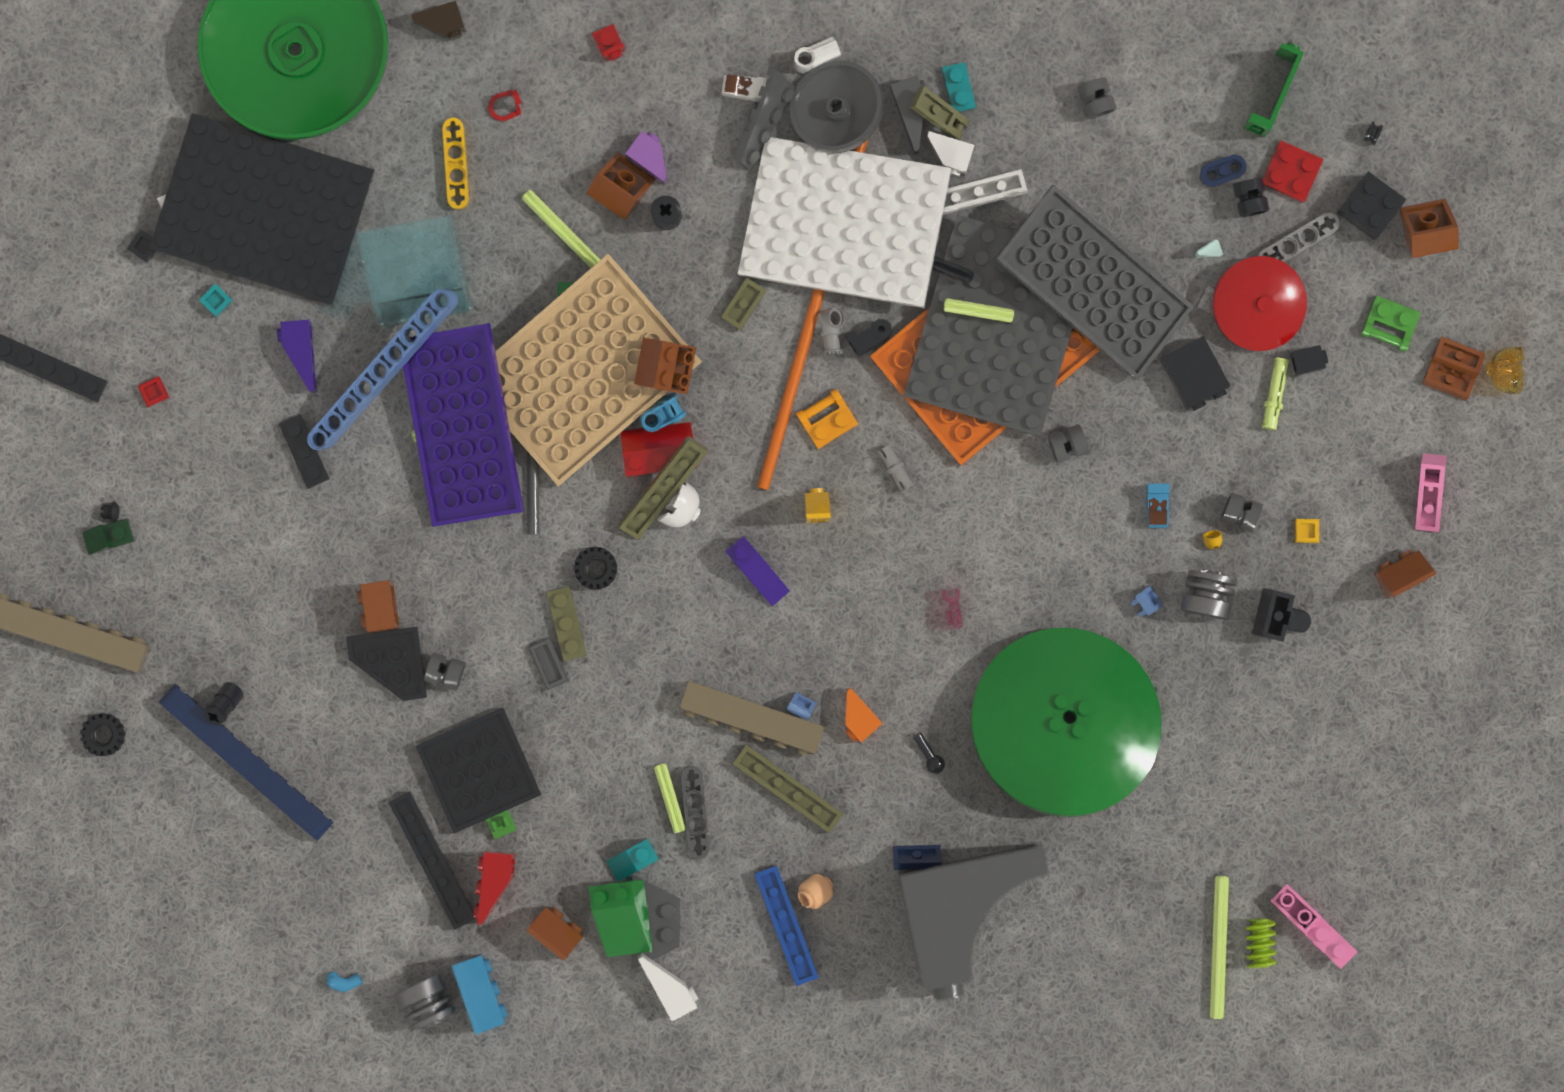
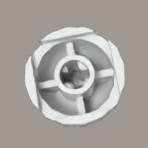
(681, 507)

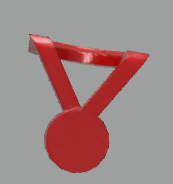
(514, 94)

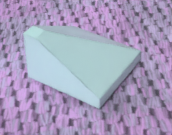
(1212, 249)

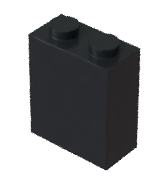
(1195, 374)

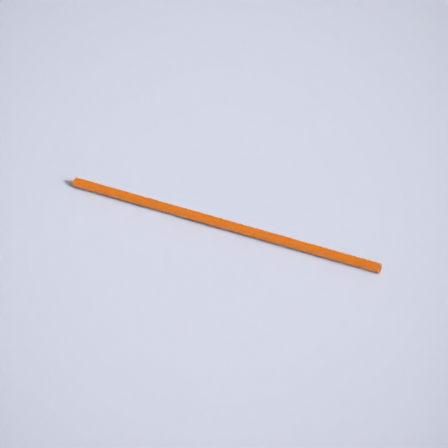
(793, 381)

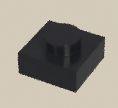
(140, 246)

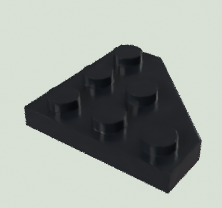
(391, 660)

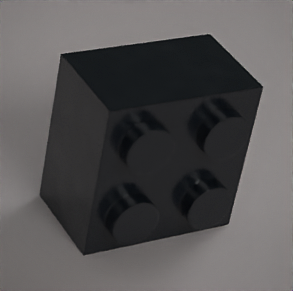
(1371, 205)

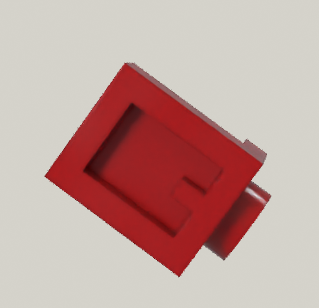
(609, 43)

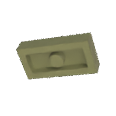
(743, 304)

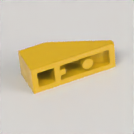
(817, 506)

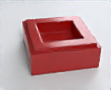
(153, 391)

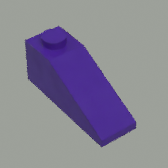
(298, 344)
(757, 571)

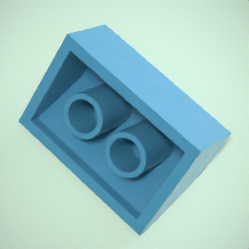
(480, 993)

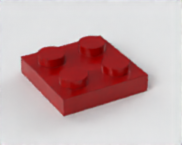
(1292, 171)

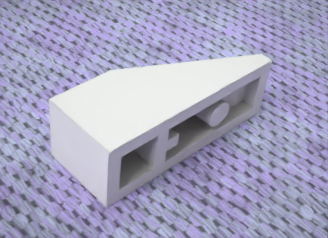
(670, 989)

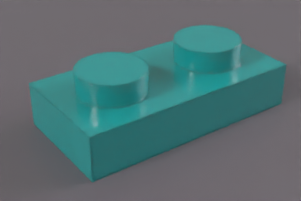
(959, 87)

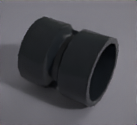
(1251, 206)

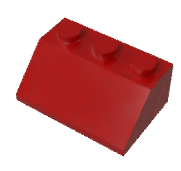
(648, 451)

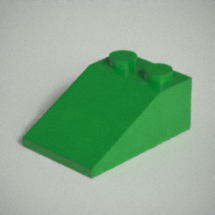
(621, 917)

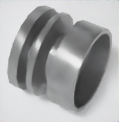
(1209, 594)
(425, 1003)

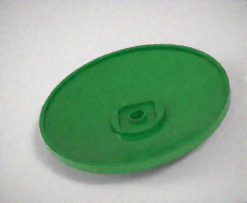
(285, 95)
(1058, 764)

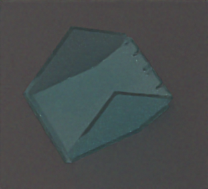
(410, 263)

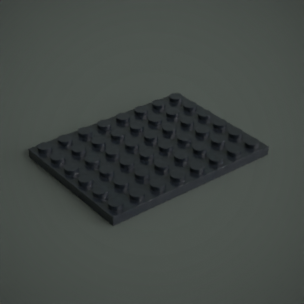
(261, 209)

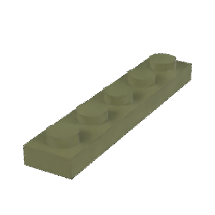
(663, 487)
(787, 788)

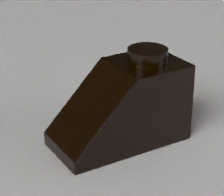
(441, 20)

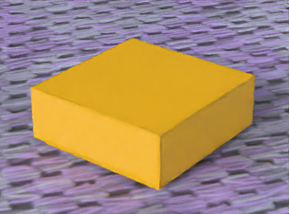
(1306, 530)

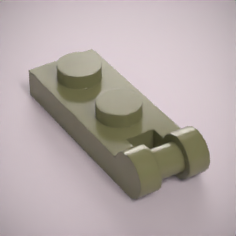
(939, 113)

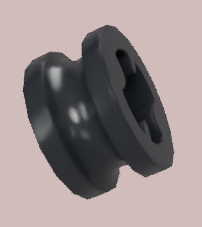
(1373, 133)

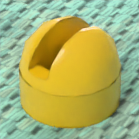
(1209, 542)

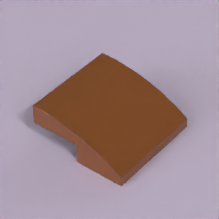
(1453, 368)

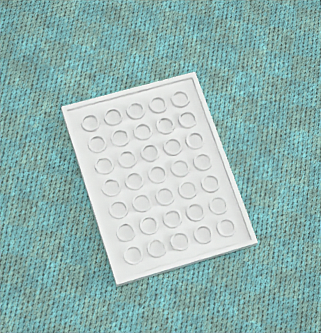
(845, 222)

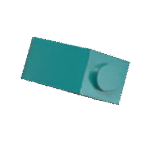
(632, 860)

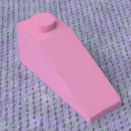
(1430, 492)

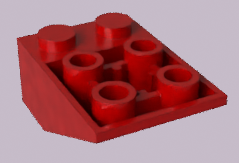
(496, 876)

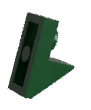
(108, 536)

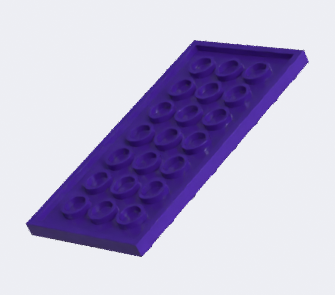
(462, 427)

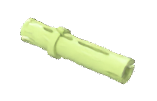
(1274, 399)

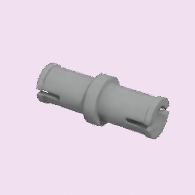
(895, 468)

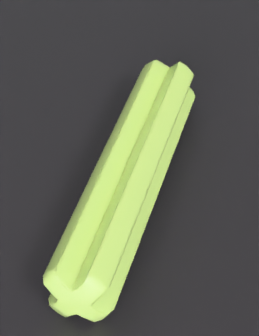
(978, 310)
(669, 798)

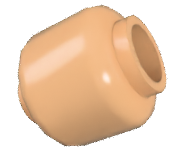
(815, 891)

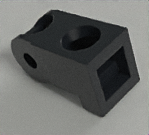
(870, 338)

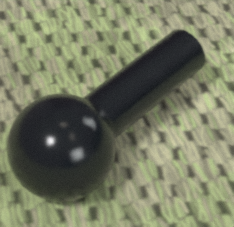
(934, 763)

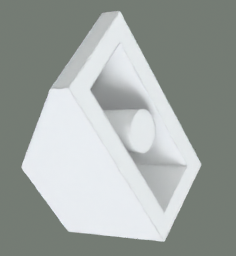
(951, 152)

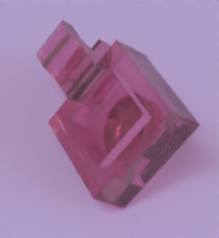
(954, 615)

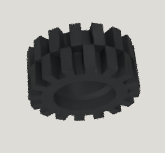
(588, 555)
(88, 734)

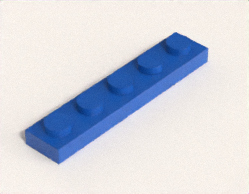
(786, 925)

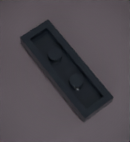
(306, 458)

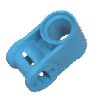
(663, 413)

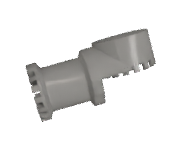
(831, 331)

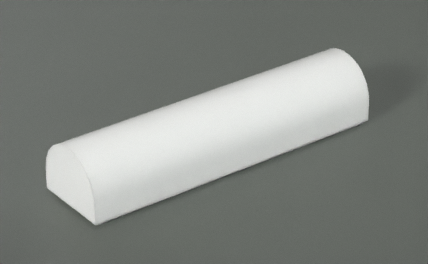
(985, 191)

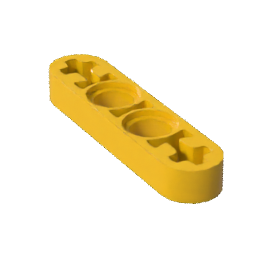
(453, 164)

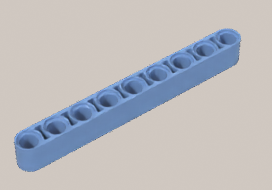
(392, 366)

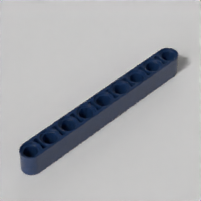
(246, 763)

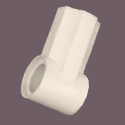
(818, 54)

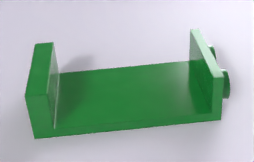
(1259, 124)

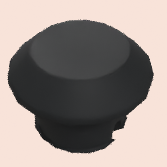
(111, 511)

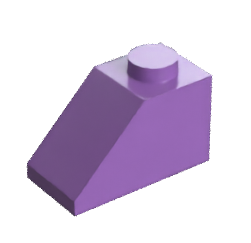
(648, 155)

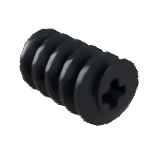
(666, 203)

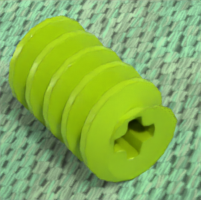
(1261, 942)

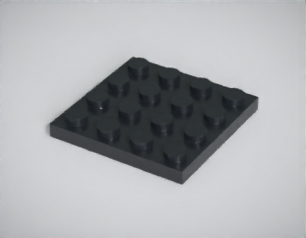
(478, 770)

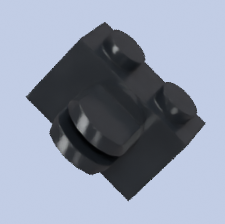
(1277, 616)

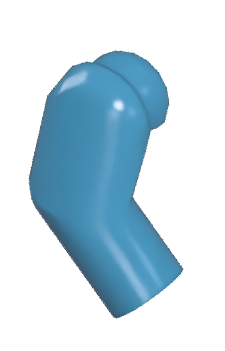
(341, 984)

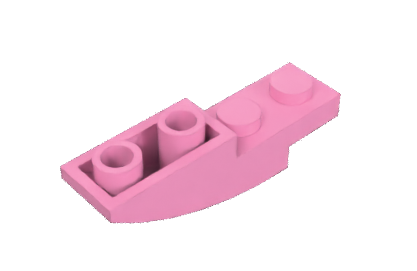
(1313, 926)

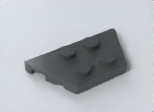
(663, 922)

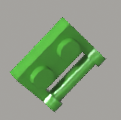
(1394, 316)

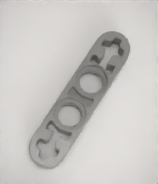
(1296, 239)

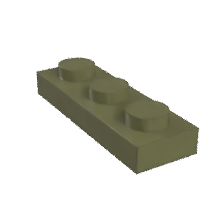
(566, 623)

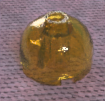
(1507, 370)

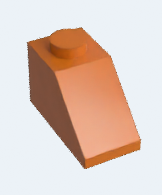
(859, 718)

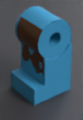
(1157, 505)

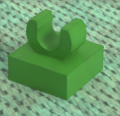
(501, 824)

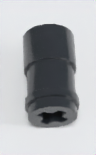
(223, 703)

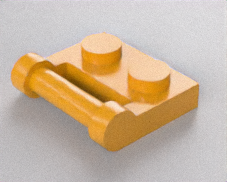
(830, 426)

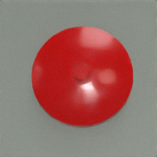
(1259, 303)

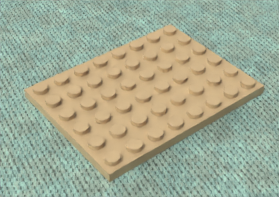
(576, 368)

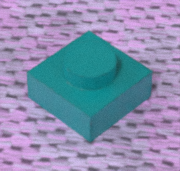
(216, 300)

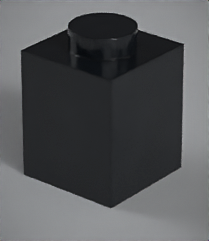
(1309, 360)

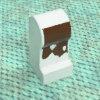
(743, 87)

